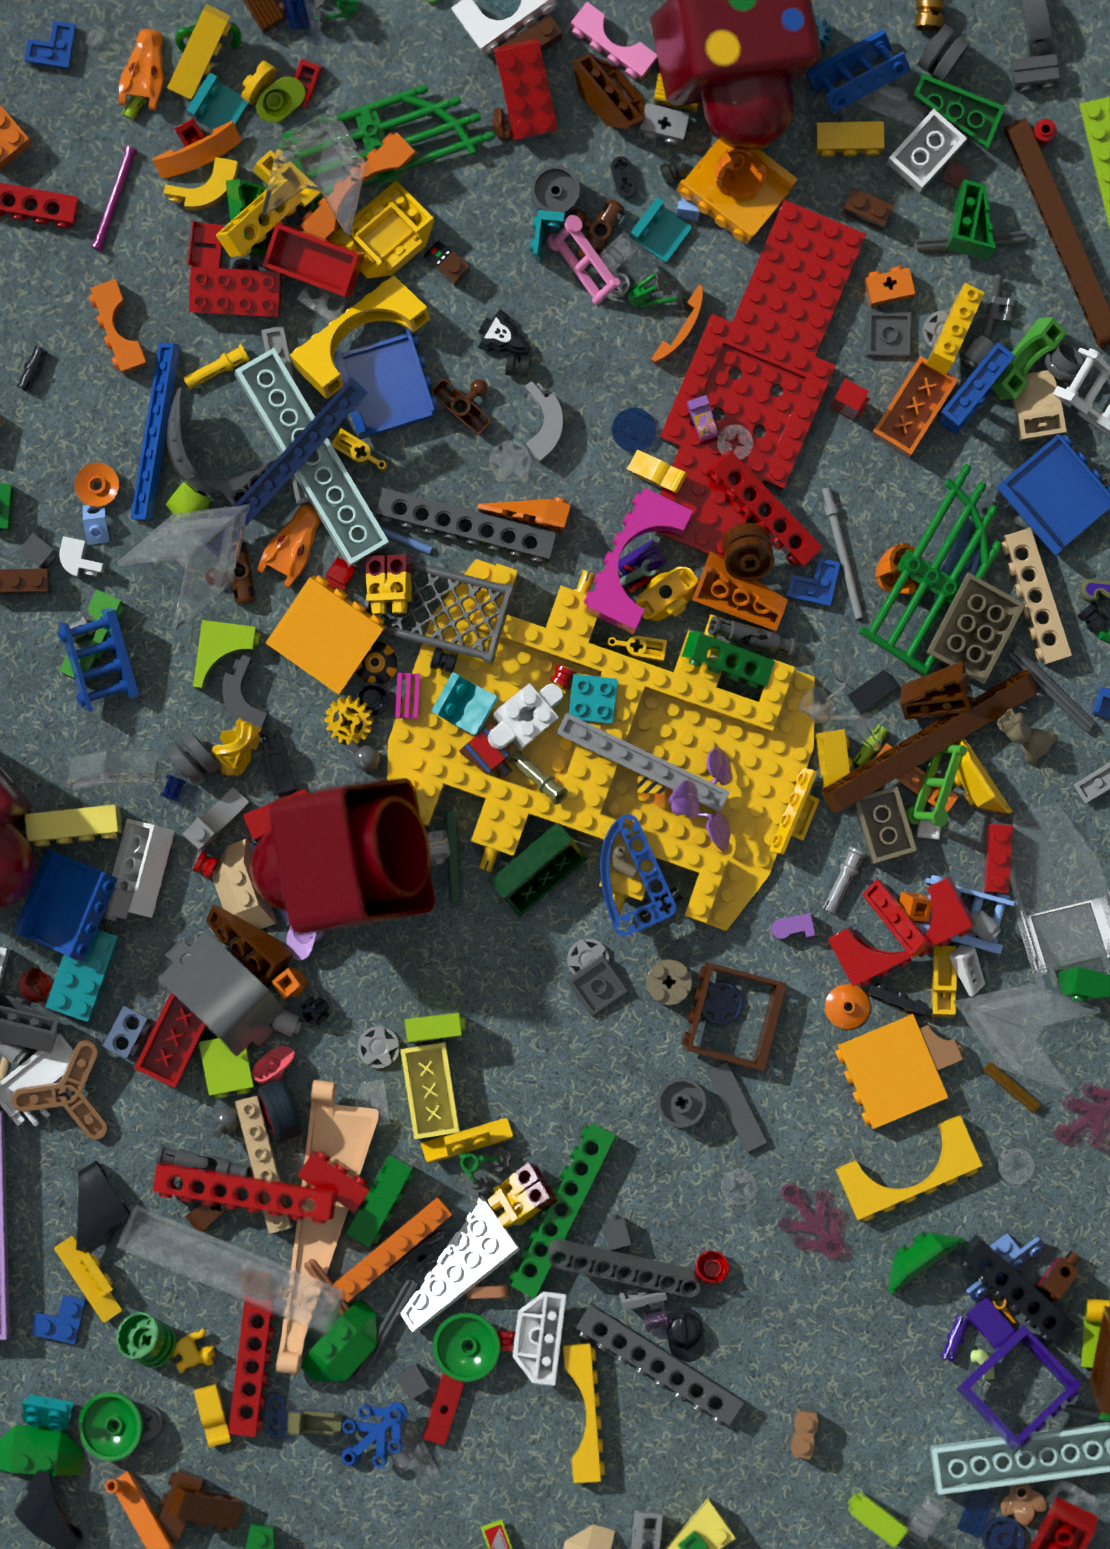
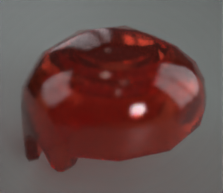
(35, 985)

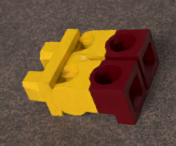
(389, 582)
(522, 1195)

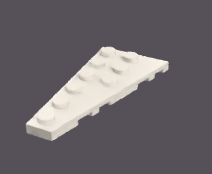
(465, 1262)

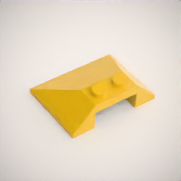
(388, 232)

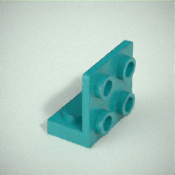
(216, 104)
(544, 220)
(660, 231)
(593, 698)
(464, 704)
(47, 1412)

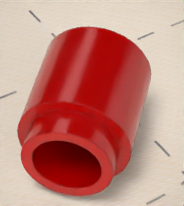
(1041, 137)

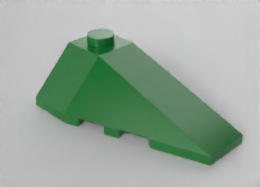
(1084, 984)

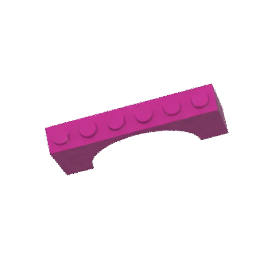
(650, 514)

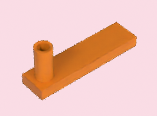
(139, 1511)

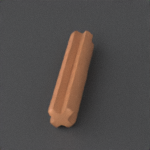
(317, 1272)

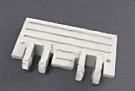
(37, 1070)

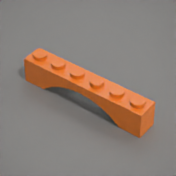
(390, 156)
(393, 1248)

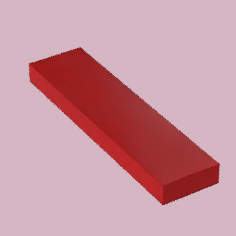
(896, 918)

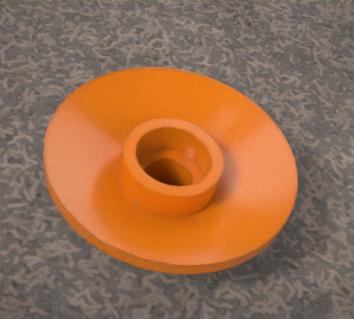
(89, 476)
(835, 1006)

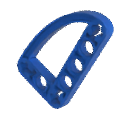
(647, 878)

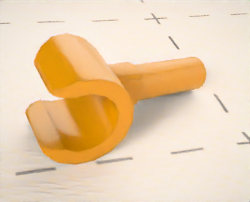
(1004, 1309)

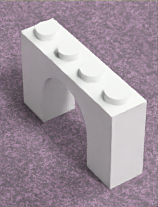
(492, 33)

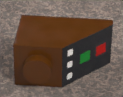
(447, 262)

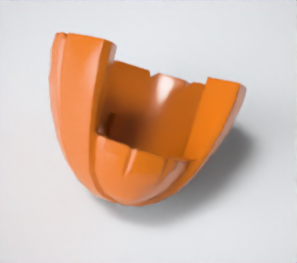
(740, 173)
(887, 573)

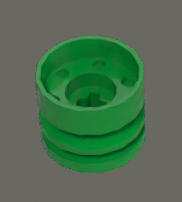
(146, 1340)

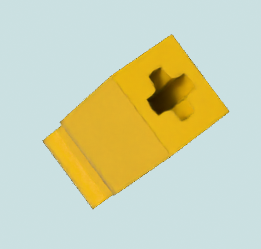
(356, 444)
(656, 472)
(644, 653)
(212, 1415)

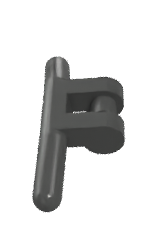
(995, 302)

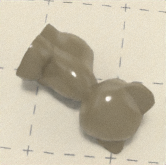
(1033, 742)

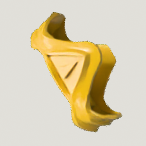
(683, 586)
(238, 747)

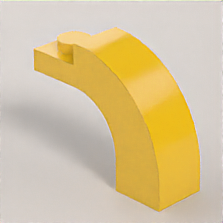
(208, 194)

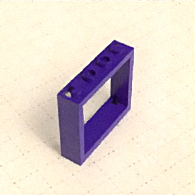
(1048, 1360)

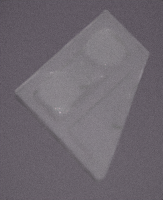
(374, 1096)

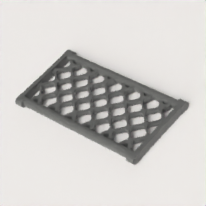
(487, 657)

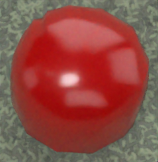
(712, 1267)

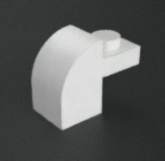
(72, 558)

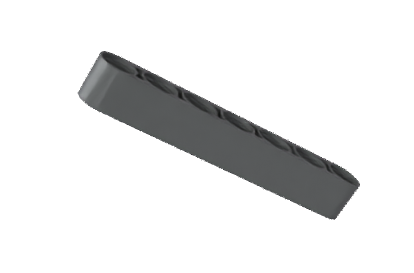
(616, 1261)

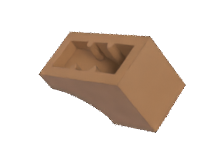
(942, 1051)

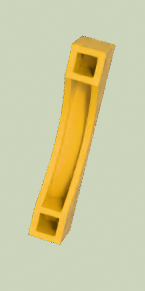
(578, 1364)

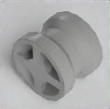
(623, 287)

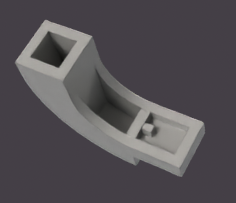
(549, 436)

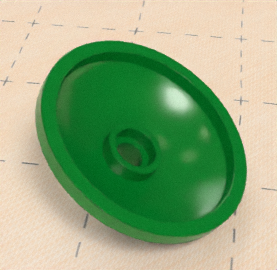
(451, 1348)
(98, 1427)

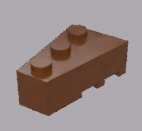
(937, 693)

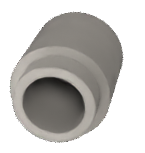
(977, 351)
(984, 926)
(287, 1023)
(13, 1052)

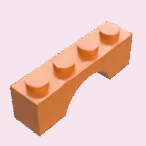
(109, 300)

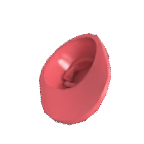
(272, 1065)

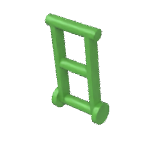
(939, 815)

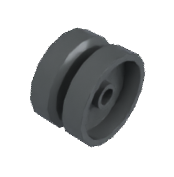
(941, 51)
(554, 178)
(191, 760)
(681, 1115)

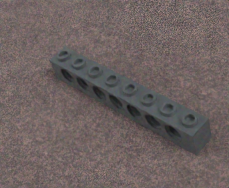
(390, 499)
(730, 1403)

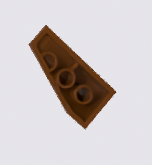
(251, 946)

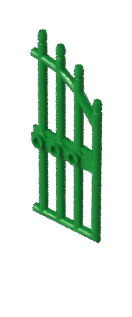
(372, 131)
(930, 576)

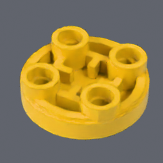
(255, 84)

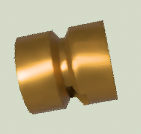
(929, 15)

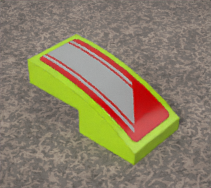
(496, 1535)

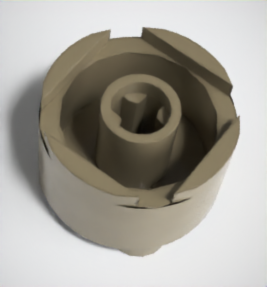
(678, 990)

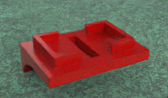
(205, 234)

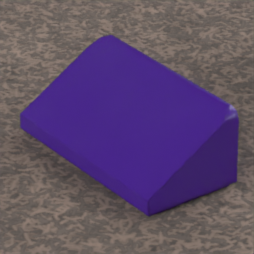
(635, 559)
(990, 1322)

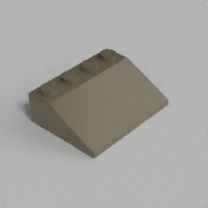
(976, 628)

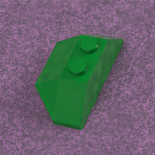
(919, 1257)
(346, 1347)
(40, 1448)

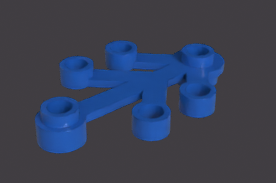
(377, 1432)

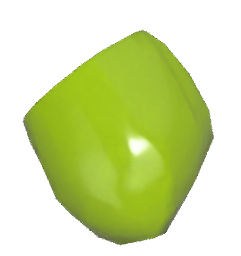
(187, 500)

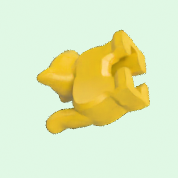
(190, 1355)

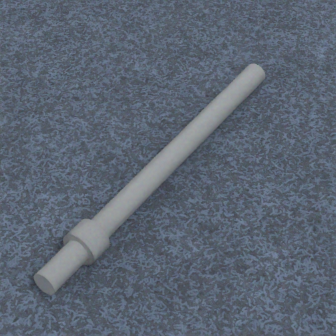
(831, 510)

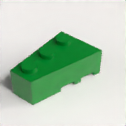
(240, 195)
(971, 223)

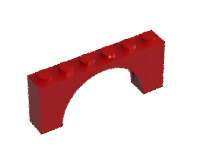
(863, 961)

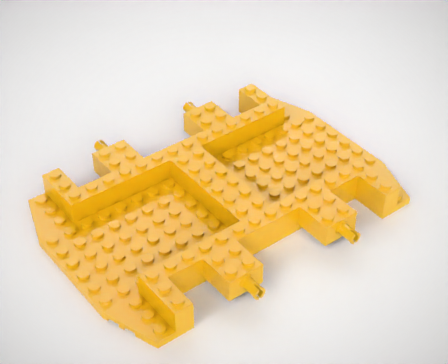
(657, 710)

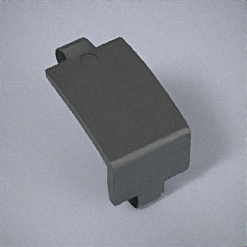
(221, 993)

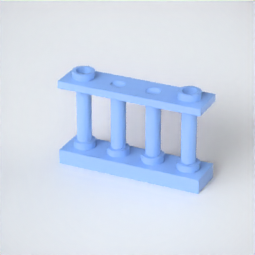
(970, 938)

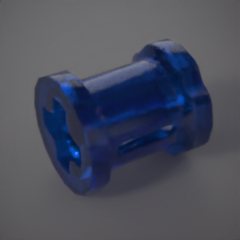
(172, 788)

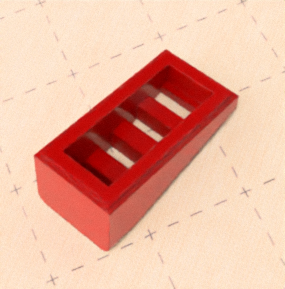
(315, 78)

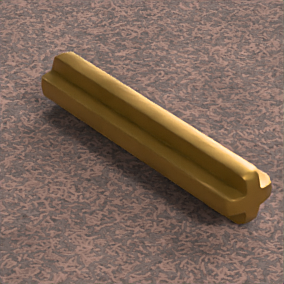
(1011, 1087)

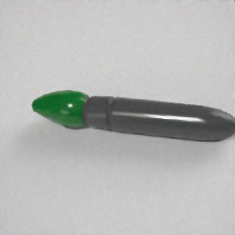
(1083, 1411)

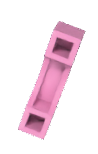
(635, 59)

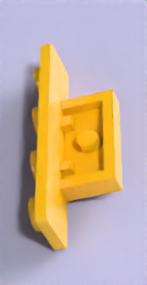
(797, 814)
(466, 1140)
(89, 1278)

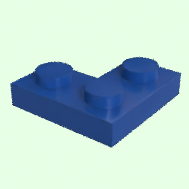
(57, 51)
(819, 589)
(65, 1325)

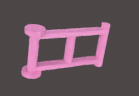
(556, 242)

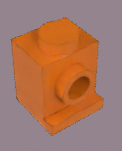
(916, 905)
(290, 986)

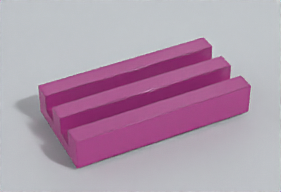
(408, 676)

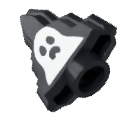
(502, 336)

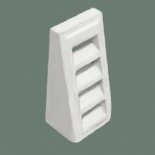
(966, 961)

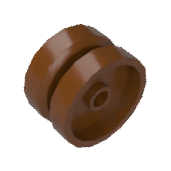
(748, 552)

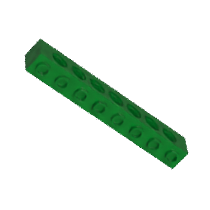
(531, 1284)

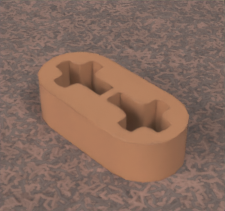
(488, 1291)

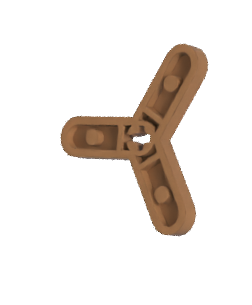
(78, 1105)

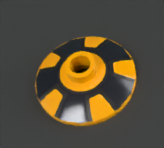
(387, 664)

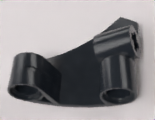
(98, 1209)
(42, 1514)

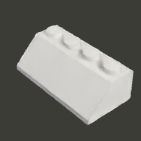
(142, 863)

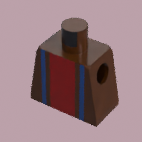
(485, 756)
(1051, 1283)

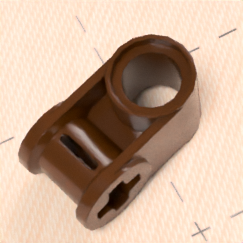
(204, 1216)

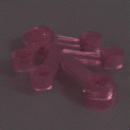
(1095, 1111)
(814, 1223)

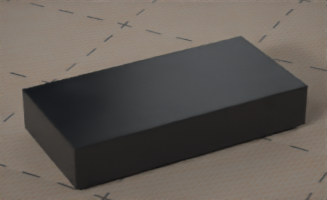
(872, 691)

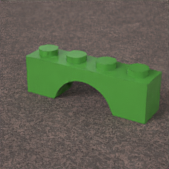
(1039, 340)
(99, 602)

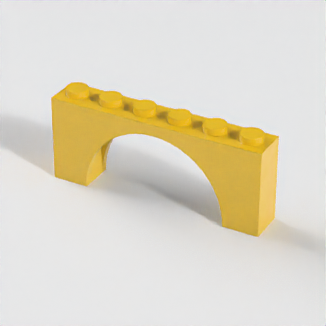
(386, 303)
(956, 1158)

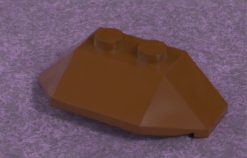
(608, 92)

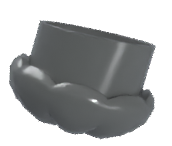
(1064, 362)

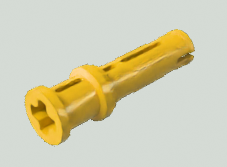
(226, 362)

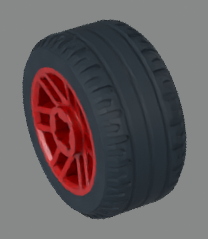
(280, 1110)

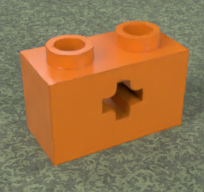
(879, 294)

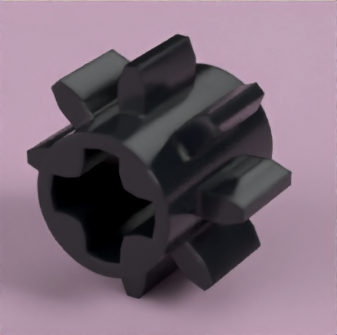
(315, 1010)

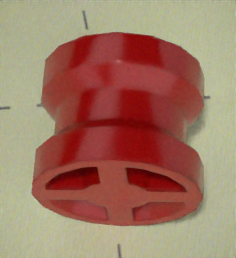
(562, 676)
(205, 865)
(506, 1340)

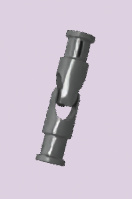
(755, 637)
(187, 1158)

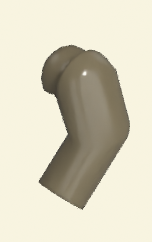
(620, 862)

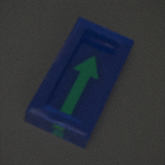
(976, 1512)

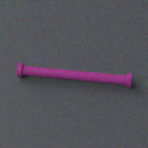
(114, 197)

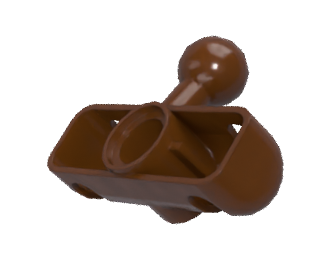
(605, 219)
(471, 415)
(242, 583)

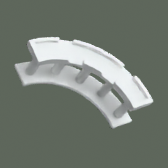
(1070, 395)

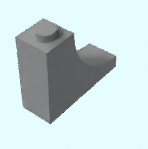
(214, 821)

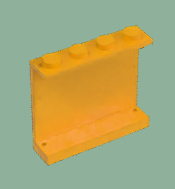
(738, 215)
(326, 633)
(891, 1072)

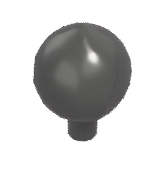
(364, 757)
(225, 1121)

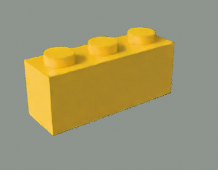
(849, 138)

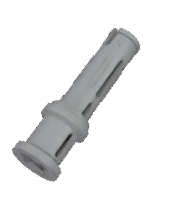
(848, 871)

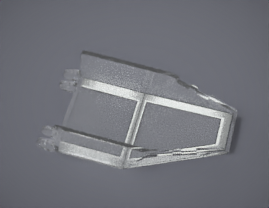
(1057, 893)

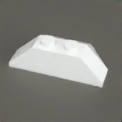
(539, 1337)

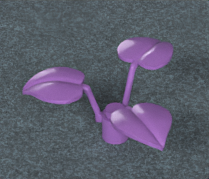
(685, 799)

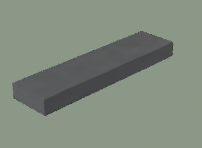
(736, 1106)

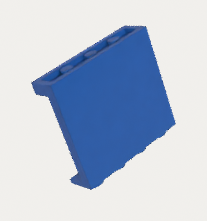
(395, 389)
(1056, 493)
(65, 905)

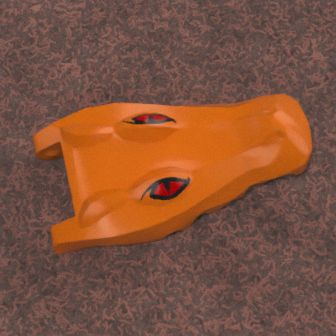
(144, 70)
(292, 545)

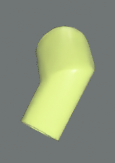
(980, 1357)

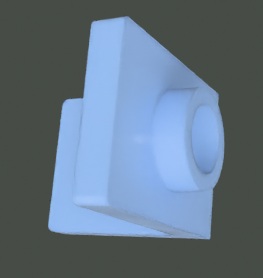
(95, 525)

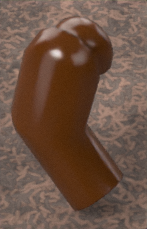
(498, 125)

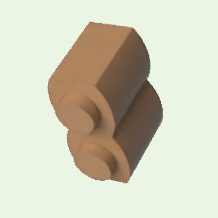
(802, 1439)

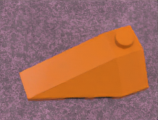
(541, 513)

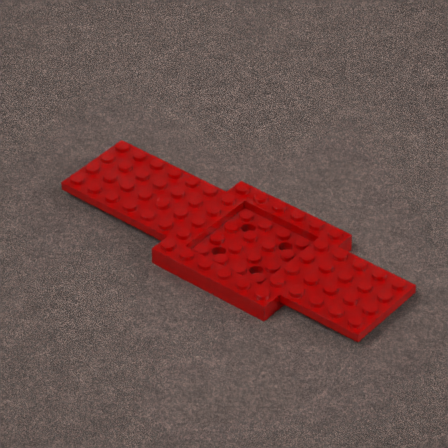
(772, 345)

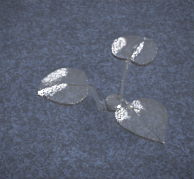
(821, 709)

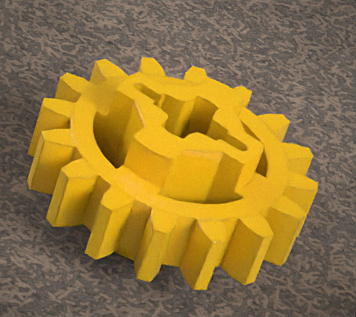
(352, 711)

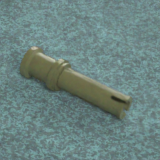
(545, 783)

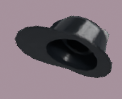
(685, 1334)

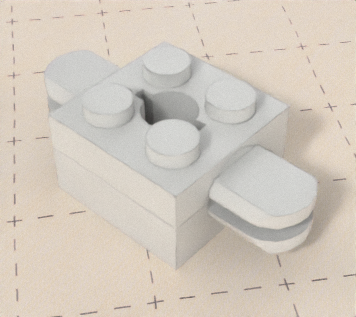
(525, 716)

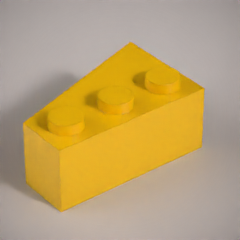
(833, 756)

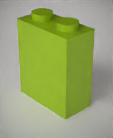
(434, 1027)
(224, 1070)
(877, 1518)

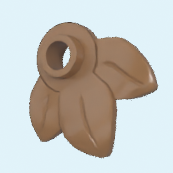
(1023, 1506)

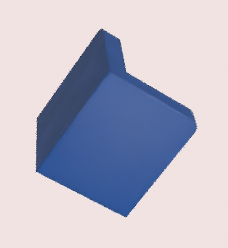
(1102, 703)

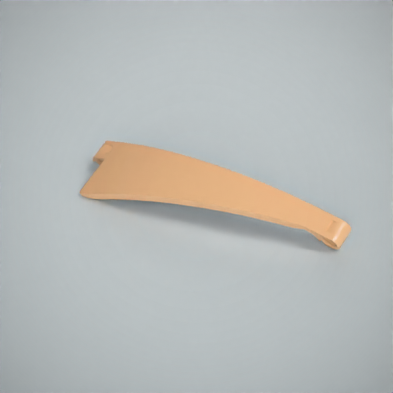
(346, 1137)

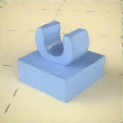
(687, 210)

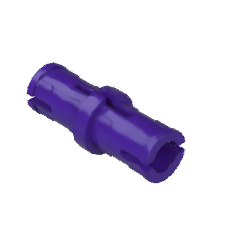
(955, 1338)

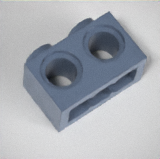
(121, 1029)

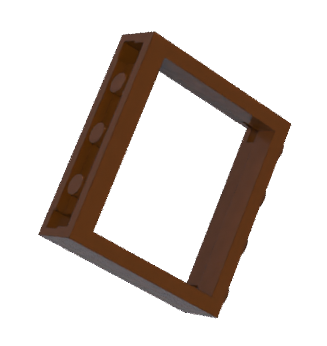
(768, 1026)
(1100, 1371)

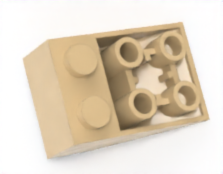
(1038, 410)

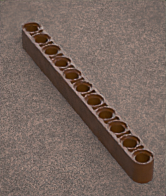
(1060, 229)
(929, 742)

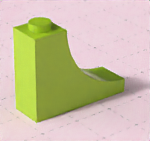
(219, 641)

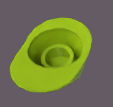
(280, 99)

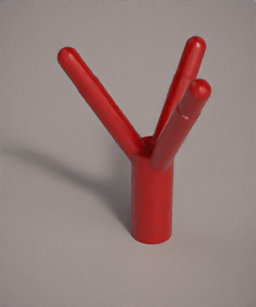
(646, 579)

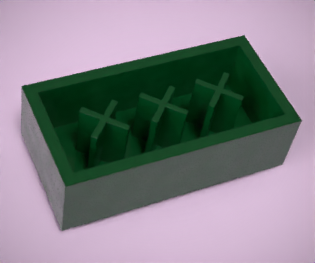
(538, 869)

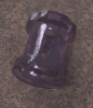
(656, 1320)

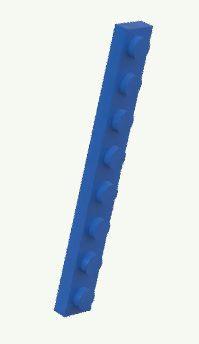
(155, 431)

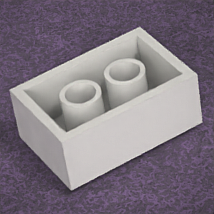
(926, 150)

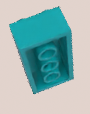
(81, 983)

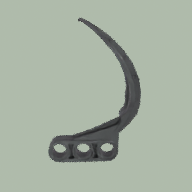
(226, 487)

